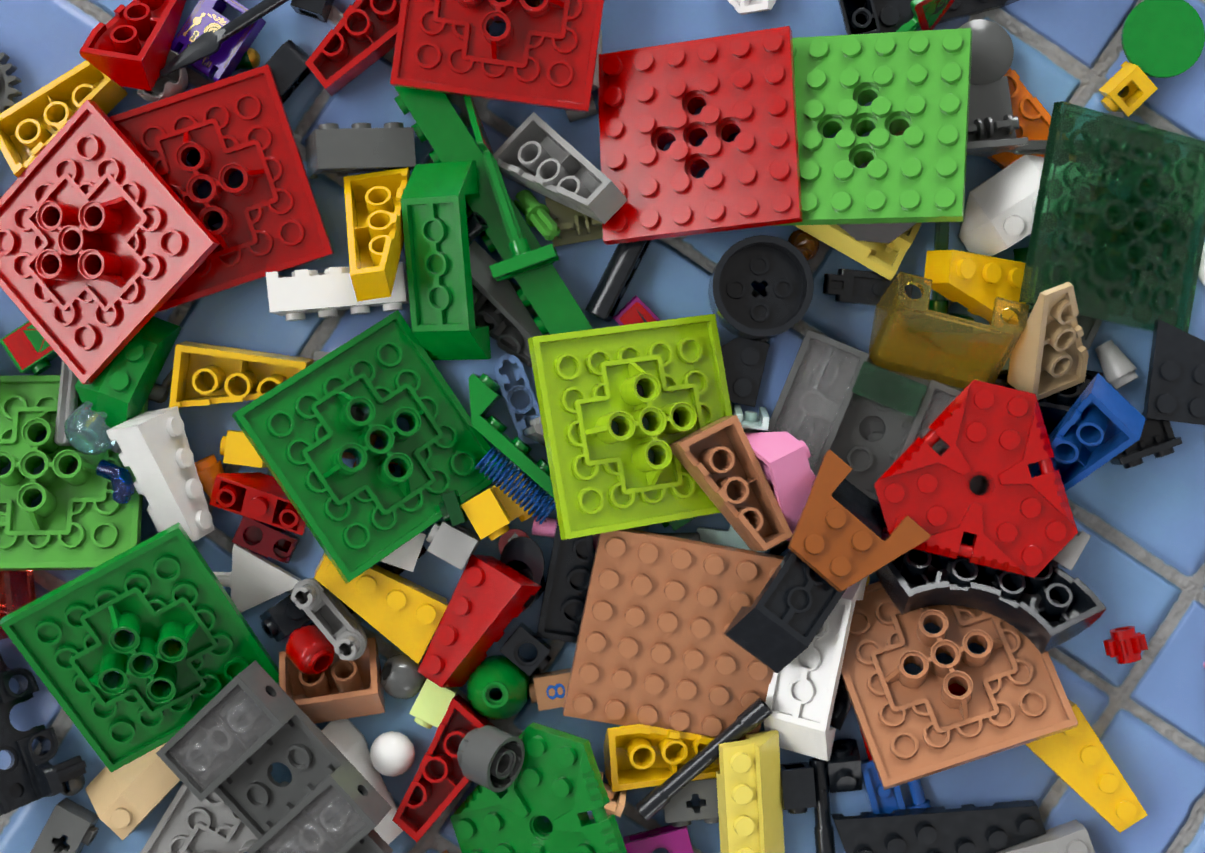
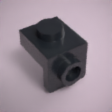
(283, 619)
(844, 767)

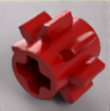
(1125, 644)

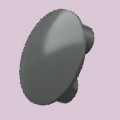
(990, 51)

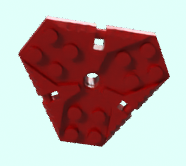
(1018, 518)

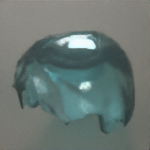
(87, 430)

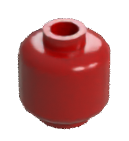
(310, 650)

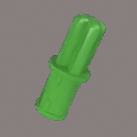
(536, 214)

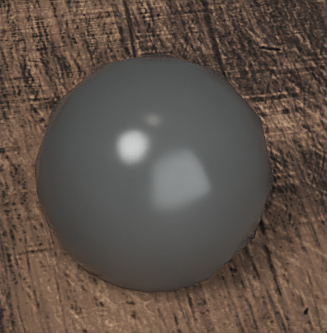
(401, 677)

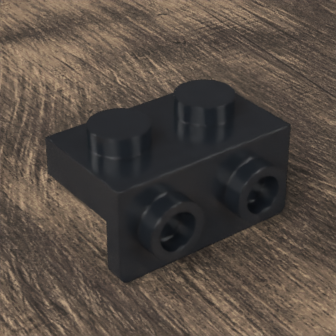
(1155, 439)

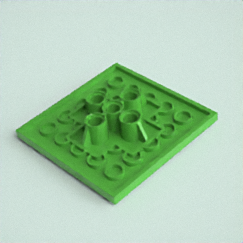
(914, 86)
(77, 518)

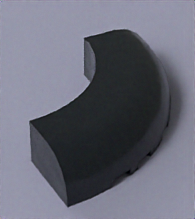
(1042, 608)

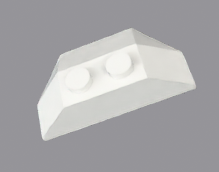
(1002, 207)

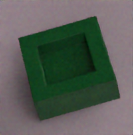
(452, 509)

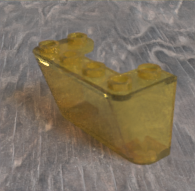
(940, 345)

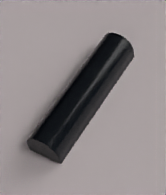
(616, 279)

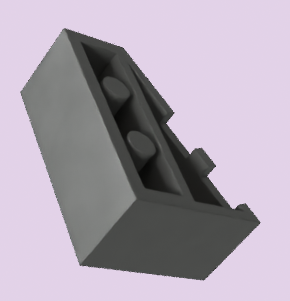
(359, 149)

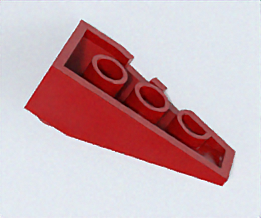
(134, 42)

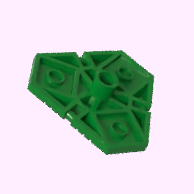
(544, 804)

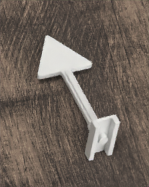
(254, 579)

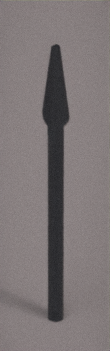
(211, 41)

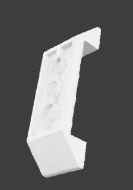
(807, 687)

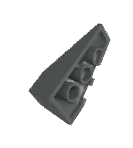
(500, 307)

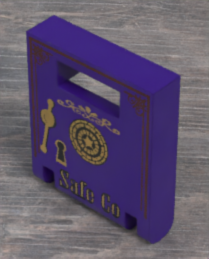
(208, 17)

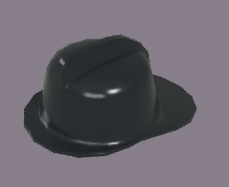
(528, 559)

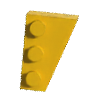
(975, 280)

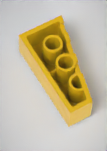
(374, 230)
(1090, 772)

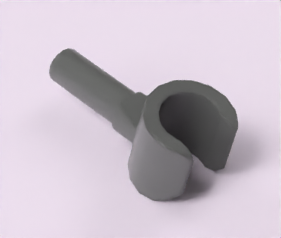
(160, 392)

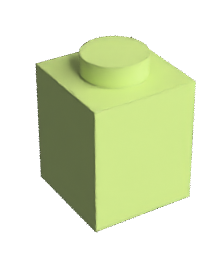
(432, 704)

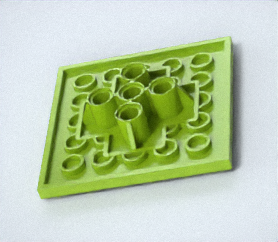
(592, 378)

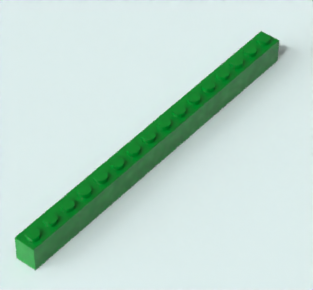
(541, 287)

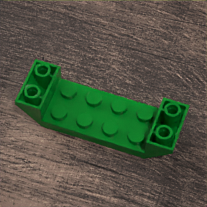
(440, 261)
(482, 398)

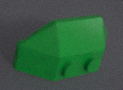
(132, 374)

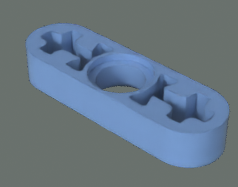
(504, 379)

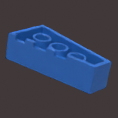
(1092, 432)

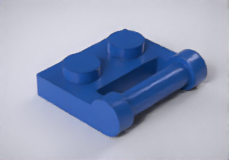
(891, 799)

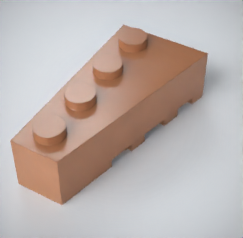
(732, 478)

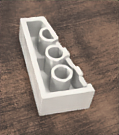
(327, 293)

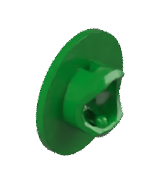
(1163, 37)

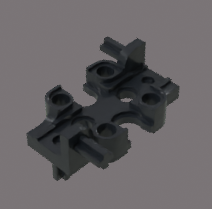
(29, 774)

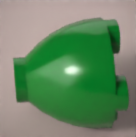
(501, 674)

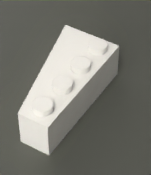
(164, 470)

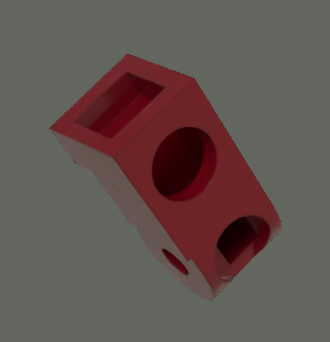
(266, 539)

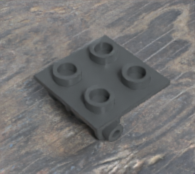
(991, 112)

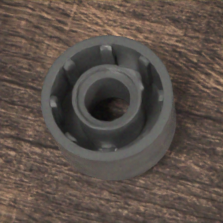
(491, 757)

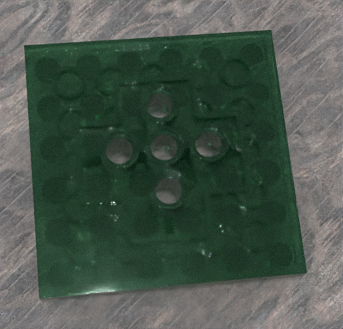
(1118, 219)

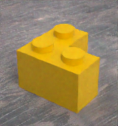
(494, 510)

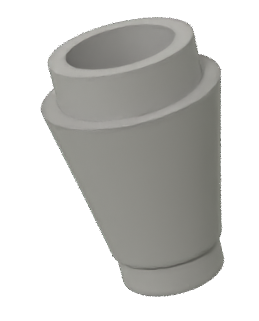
(1115, 365)

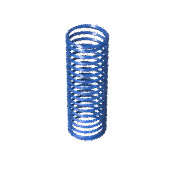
(534, 501)

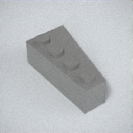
(553, 167)

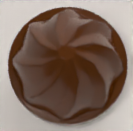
(804, 243)

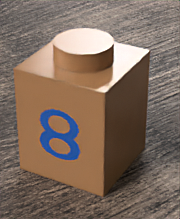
(550, 689)

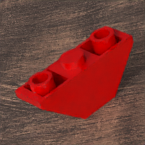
(257, 498)

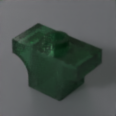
(888, 389)

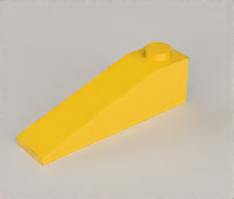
(650, 755)

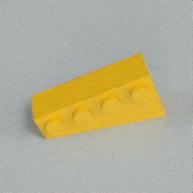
(40, 116)
(225, 374)
(389, 603)

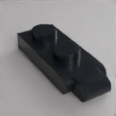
(858, 286)

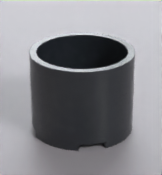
(786, 290)

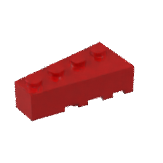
(355, 43)
(475, 619)
(439, 773)

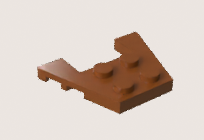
(837, 541)

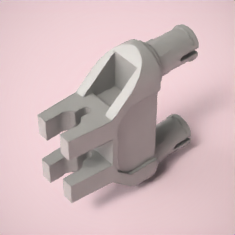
(331, 618)

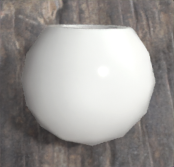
(392, 754)

